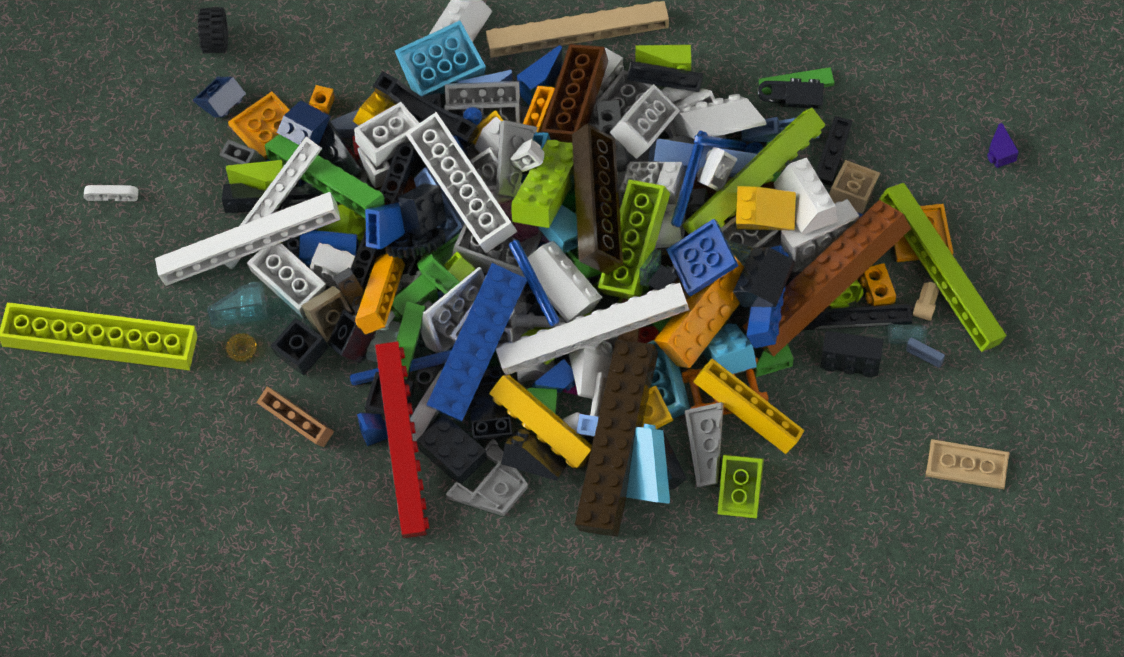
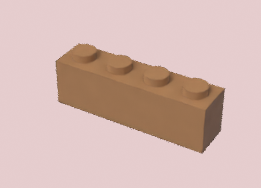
(295, 416)

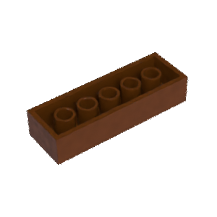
(575, 91)

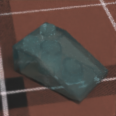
(240, 306)

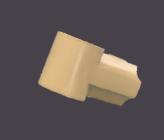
(926, 304)

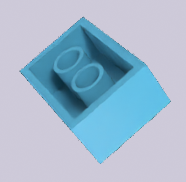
(731, 349)

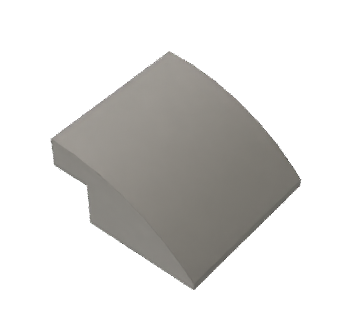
(487, 97)

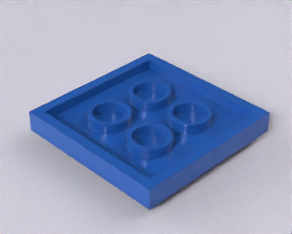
(702, 257)

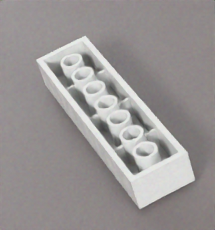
(461, 182)

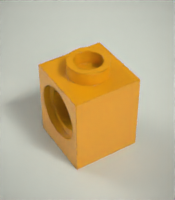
(324, 95)

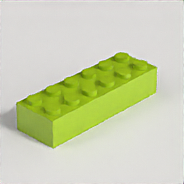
(545, 186)
(641, 222)

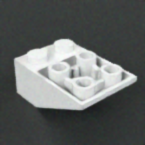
(660, 173)

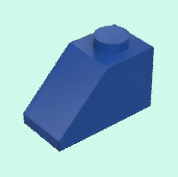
(558, 377)
(372, 427)

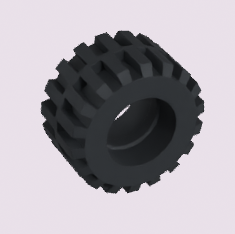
(213, 30)

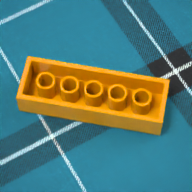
(692, 331)

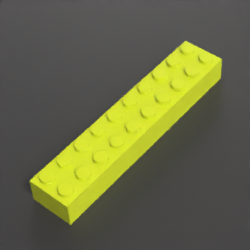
(98, 336)

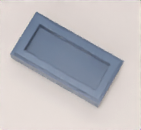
(925, 352)

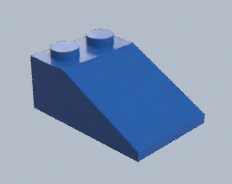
(540, 74)

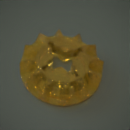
(241, 339)

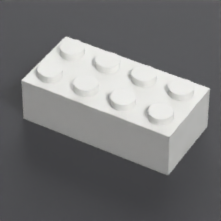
(644, 121)

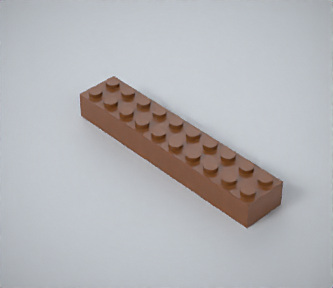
(837, 269)

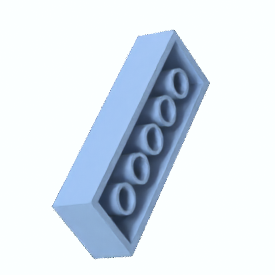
(675, 151)

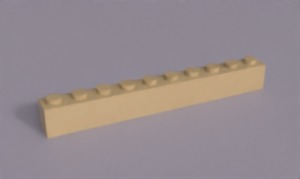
(577, 29)

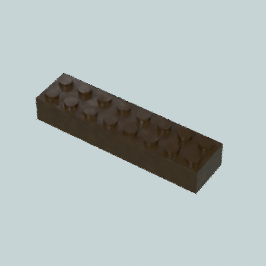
(597, 199)

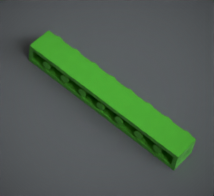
(328, 178)

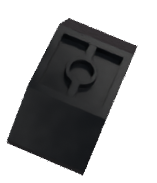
(487, 417)

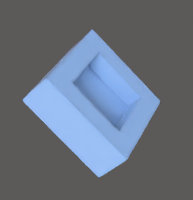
(587, 424)

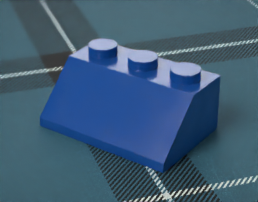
(341, 241)

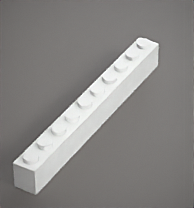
(247, 238)
(592, 328)

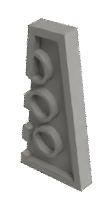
(508, 174)
(705, 434)

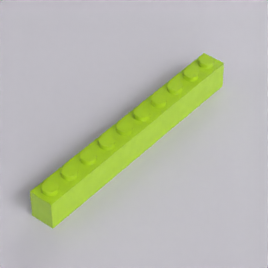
(759, 169)
(945, 270)

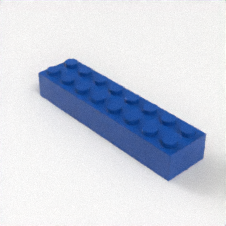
(476, 342)

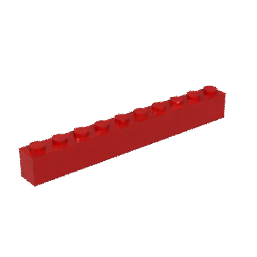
(400, 438)

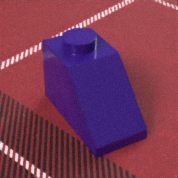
(1002, 149)

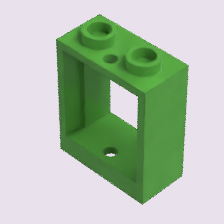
(434, 270)
(417, 292)

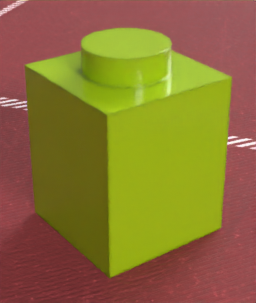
(459, 266)

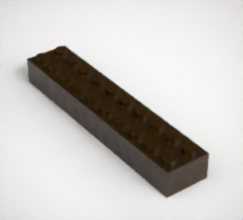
(612, 447)

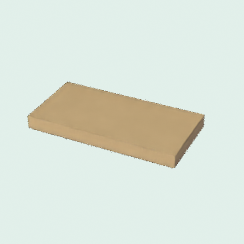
(967, 464)

